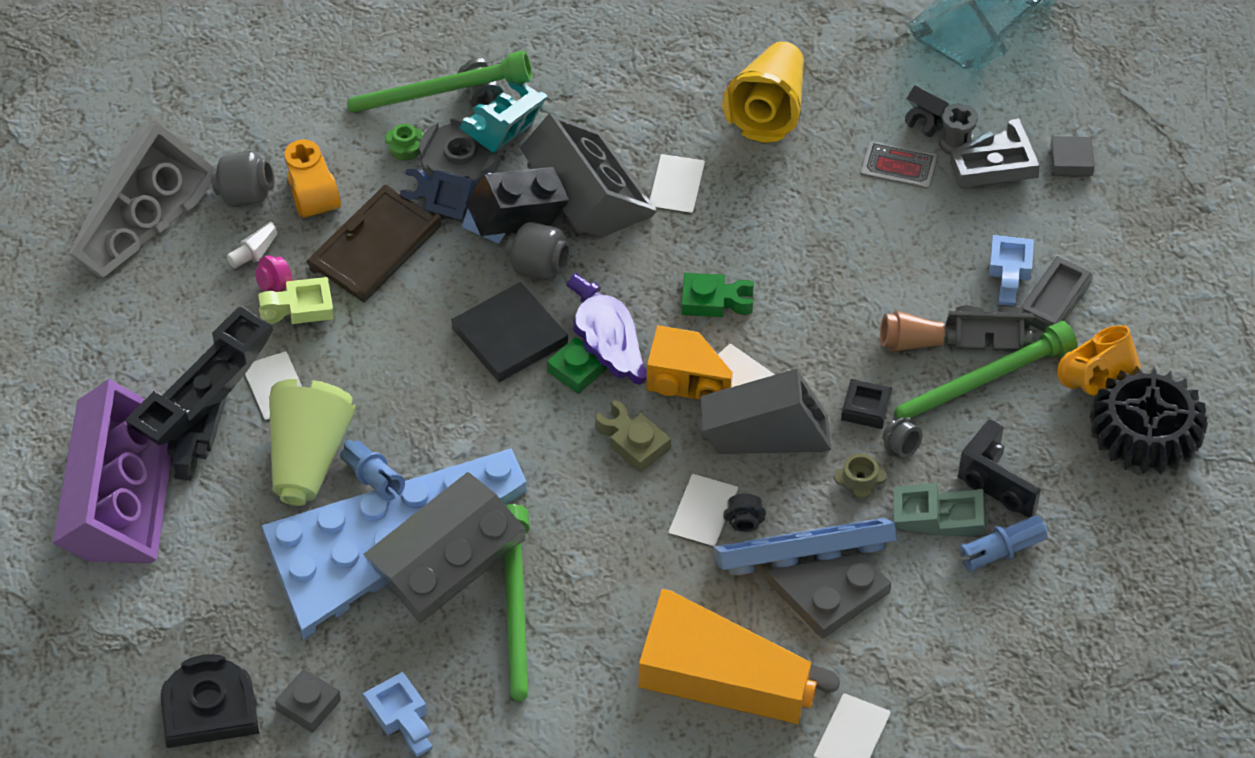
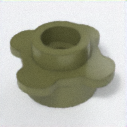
(864, 466)

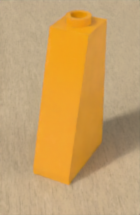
(721, 663)

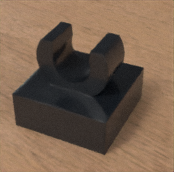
(925, 106)

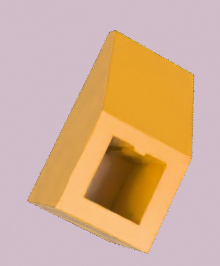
(685, 365)

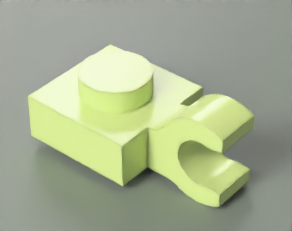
(303, 300)

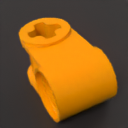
(310, 179)
(1099, 359)

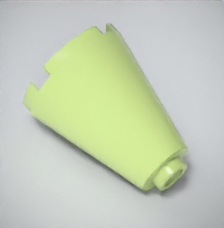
(305, 436)

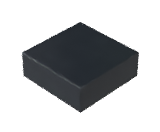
(866, 403)

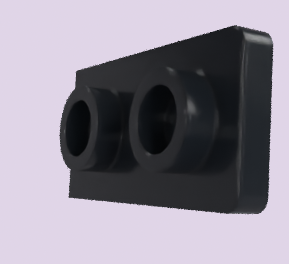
(980, 471)

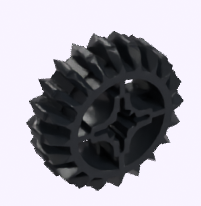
(1174, 419)

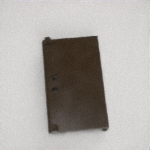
(382, 240)

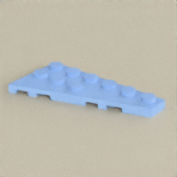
(324, 548)

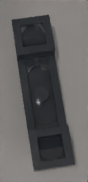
(206, 382)

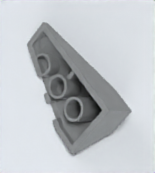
(142, 194)

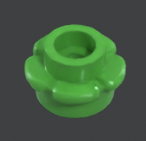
(404, 141)

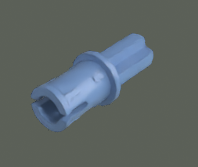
(372, 469)
(1004, 542)

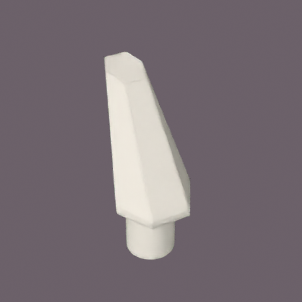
(253, 246)

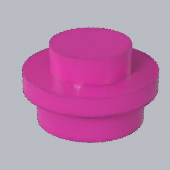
(272, 273)

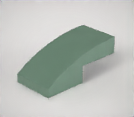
(928, 511)

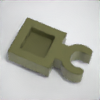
(634, 440)

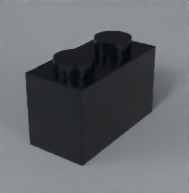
(513, 198)

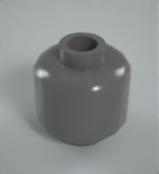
(243, 178)
(538, 250)

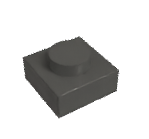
(307, 700)

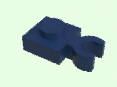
(444, 193)

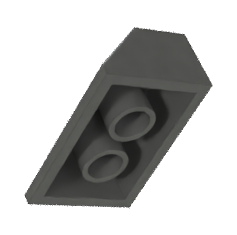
(594, 178)
(446, 546)

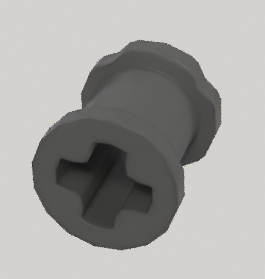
(481, 93)
(960, 130)

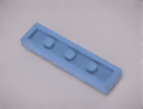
(822, 542)

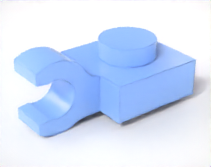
(1011, 260)
(400, 707)

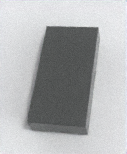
(1056, 293)

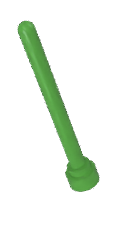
(512, 69)
(1054, 342)
(516, 613)

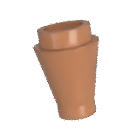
(907, 332)

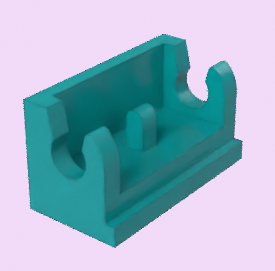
(504, 117)

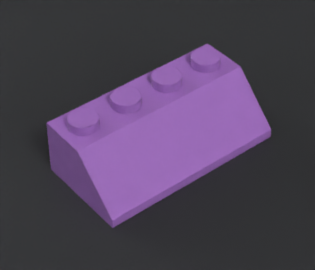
(112, 482)

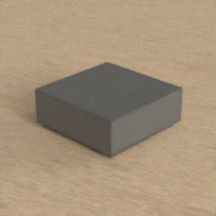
(1072, 156)

